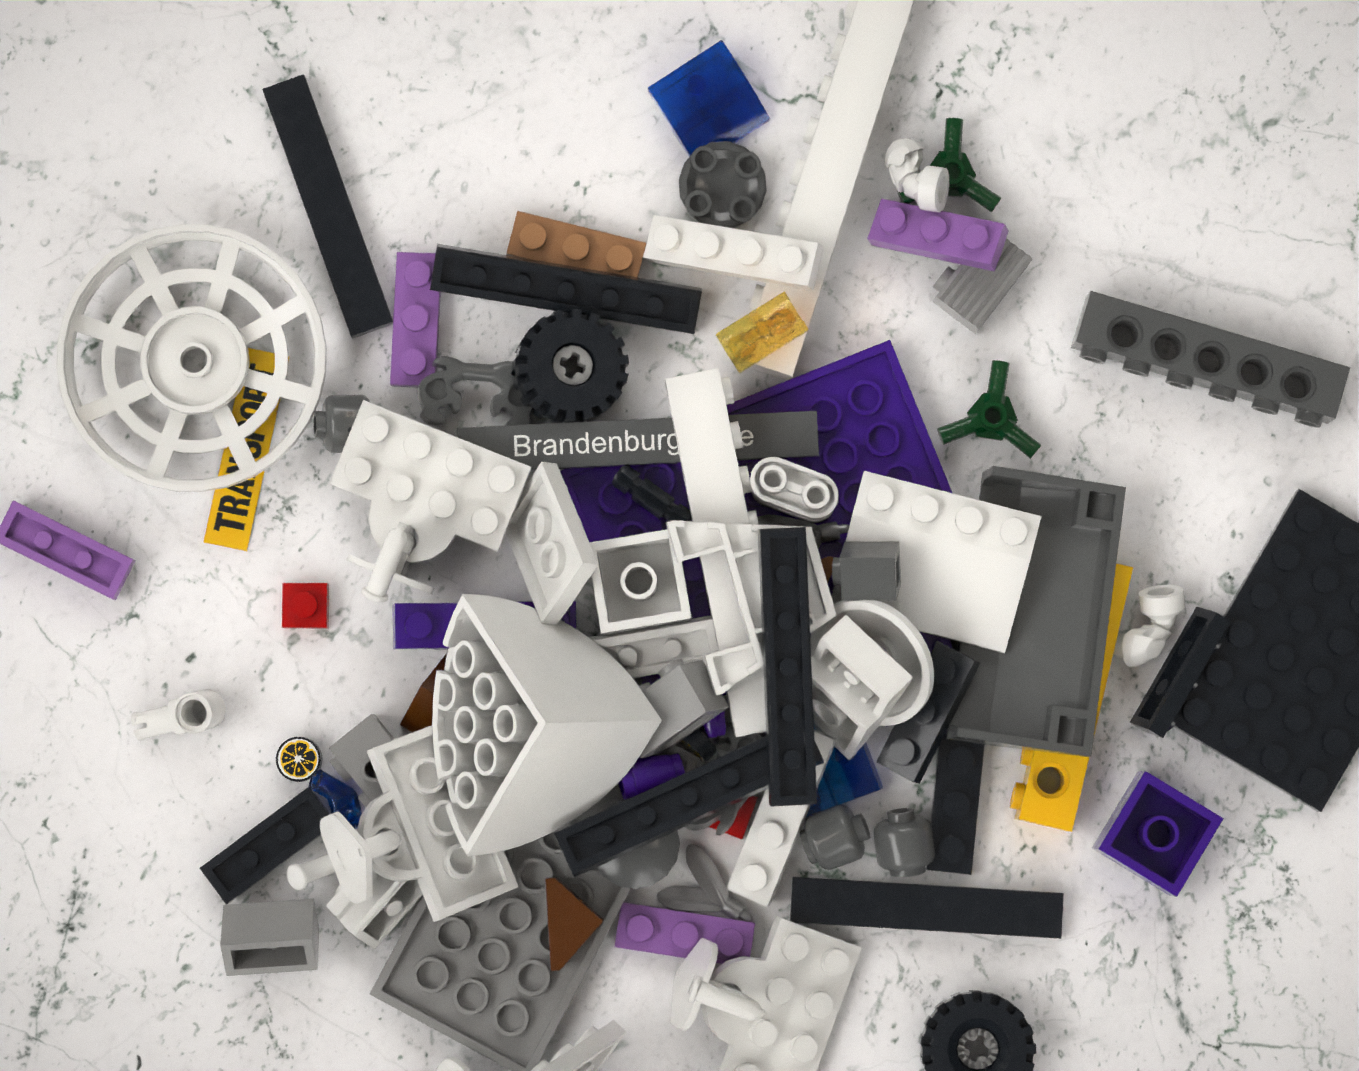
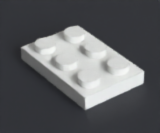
(550, 544)

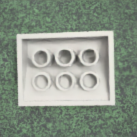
(957, 557)

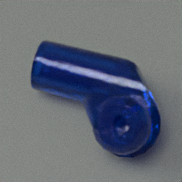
(340, 796)

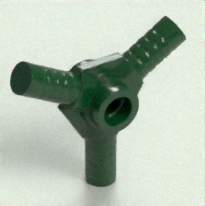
(959, 169)
(992, 416)

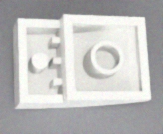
(853, 685)

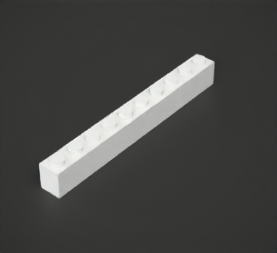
(835, 152)

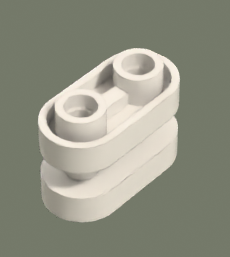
(793, 489)

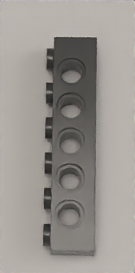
(1321, 378)

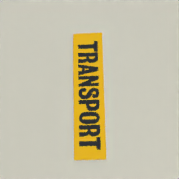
(235, 506)

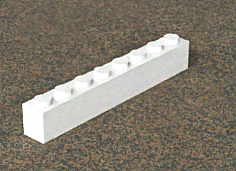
(716, 494)

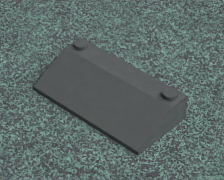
(1050, 677)

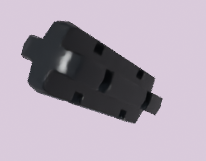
(649, 495)

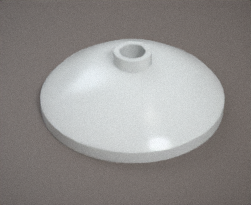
(903, 643)

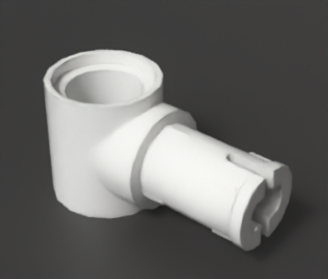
(179, 716)

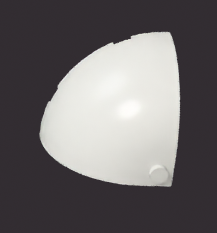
(529, 724)

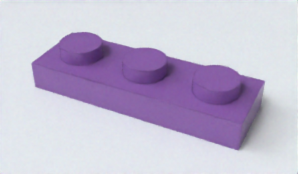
(938, 235)
(414, 320)
(65, 550)
(678, 932)

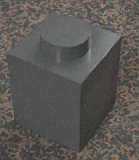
(868, 571)

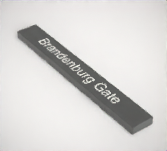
(640, 440)

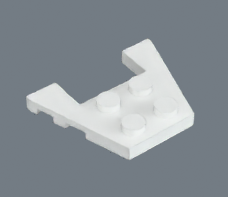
(742, 557)

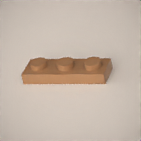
(574, 245)

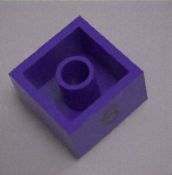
(1157, 833)

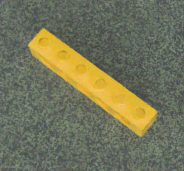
(1060, 807)

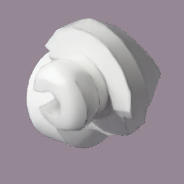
(926, 187)
(1143, 644)

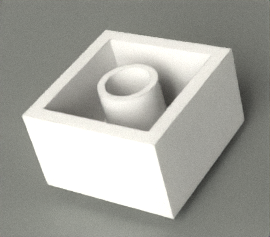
(638, 583)

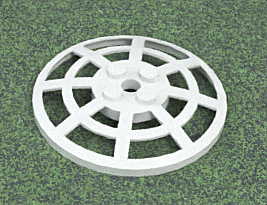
(168, 343)

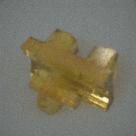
(761, 332)

